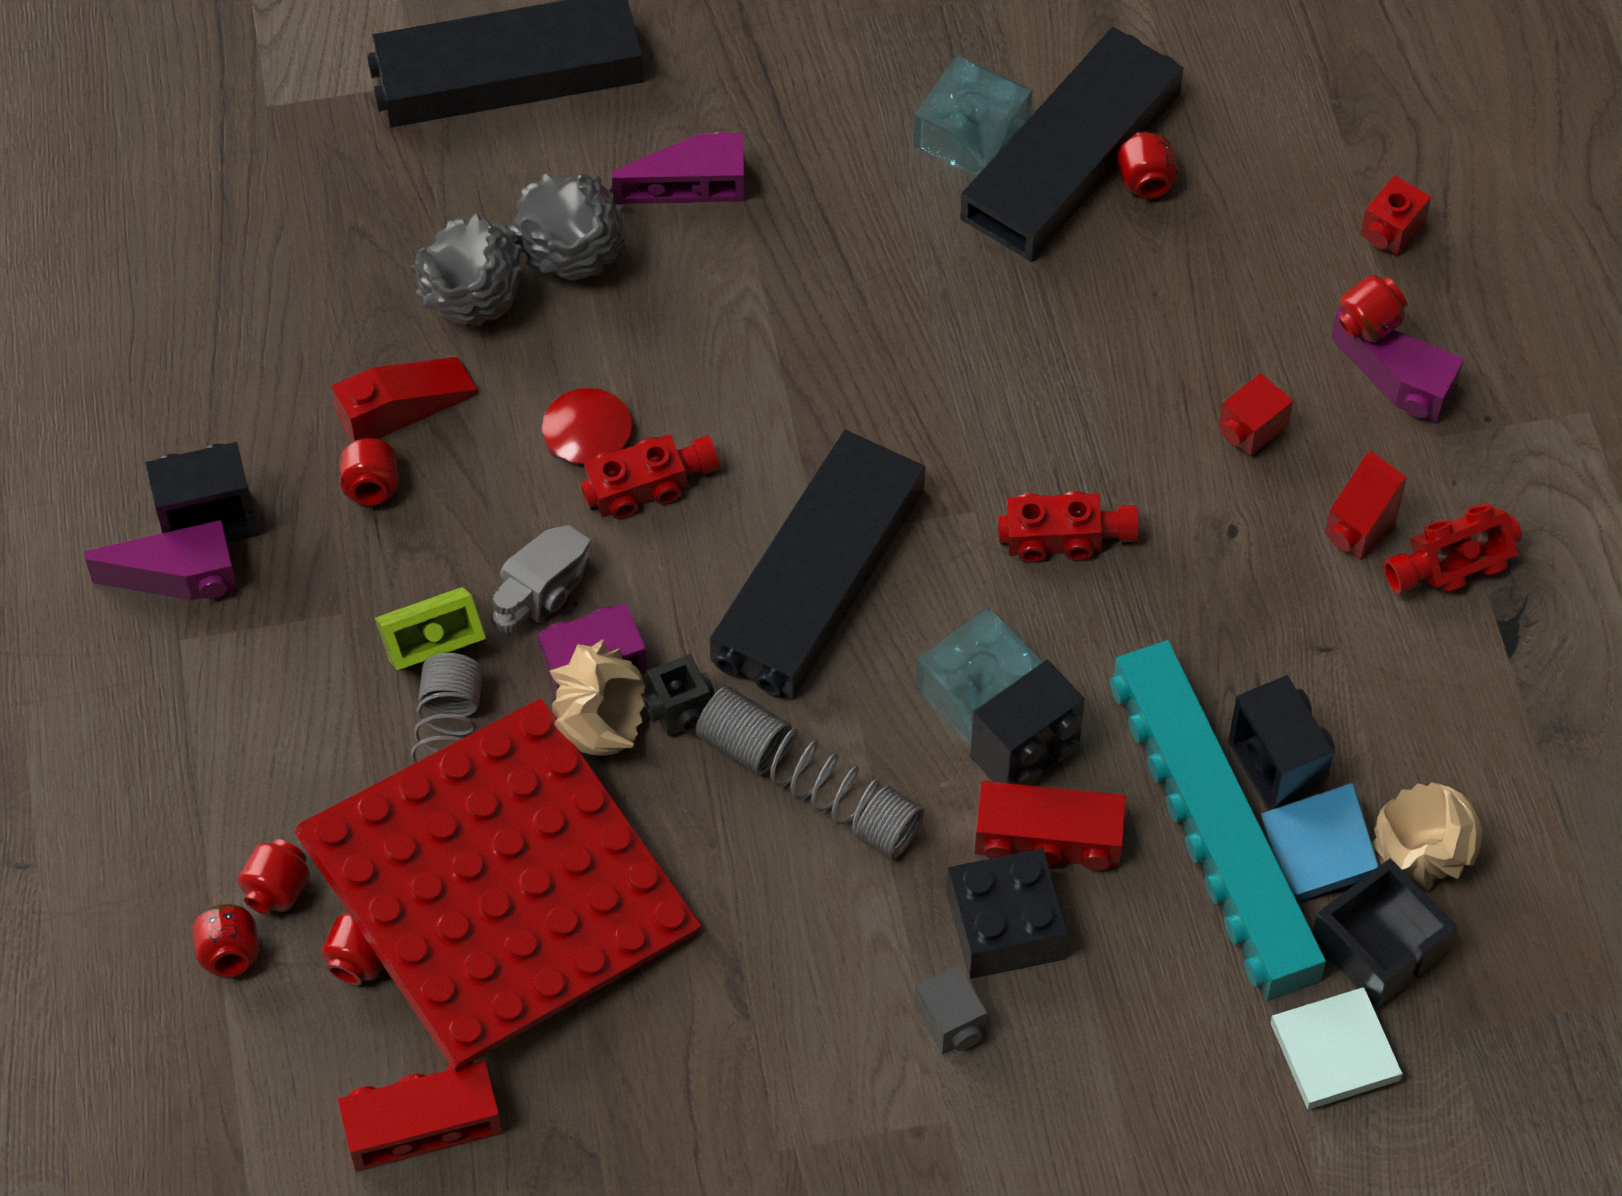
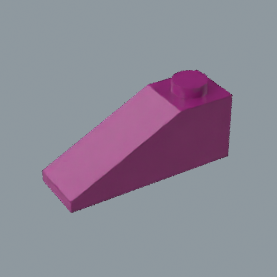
(687, 172)
(1404, 370)
(174, 564)

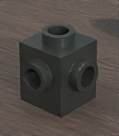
(677, 694)

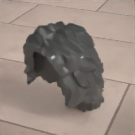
(569, 226)
(469, 271)

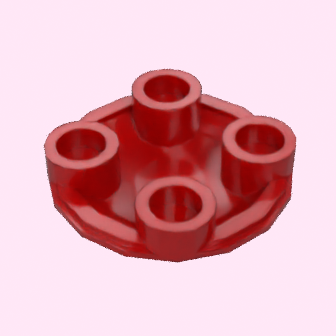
(586, 425)

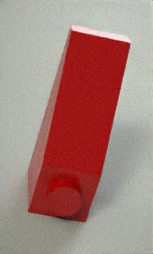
(399, 395)

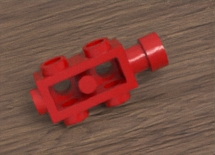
(644, 473)
(1063, 525)
(1457, 552)

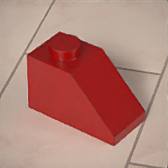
(1366, 507)

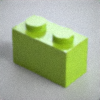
(430, 628)

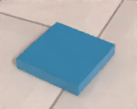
(1321, 842)

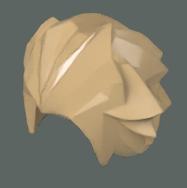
(598, 700)
(1428, 833)

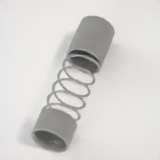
(449, 690)
(758, 743)

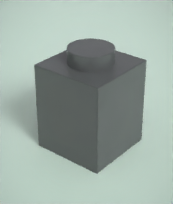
(951, 1010)

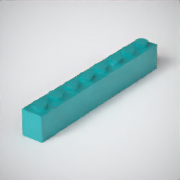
(1217, 822)

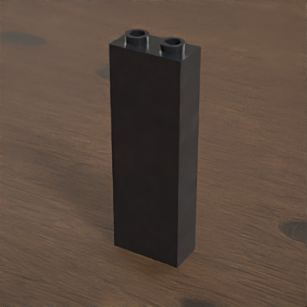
(504, 59)
(1070, 143)
(817, 565)

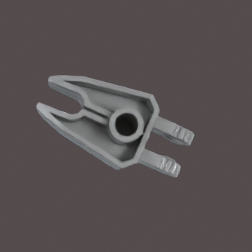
(540, 577)

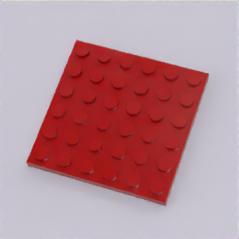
(497, 882)

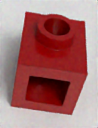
(1395, 216)
(1255, 414)

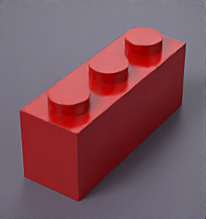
(1063, 822)
(419, 1115)

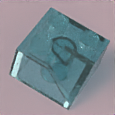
(970, 115)
(972, 668)

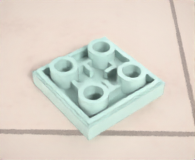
(1336, 1048)

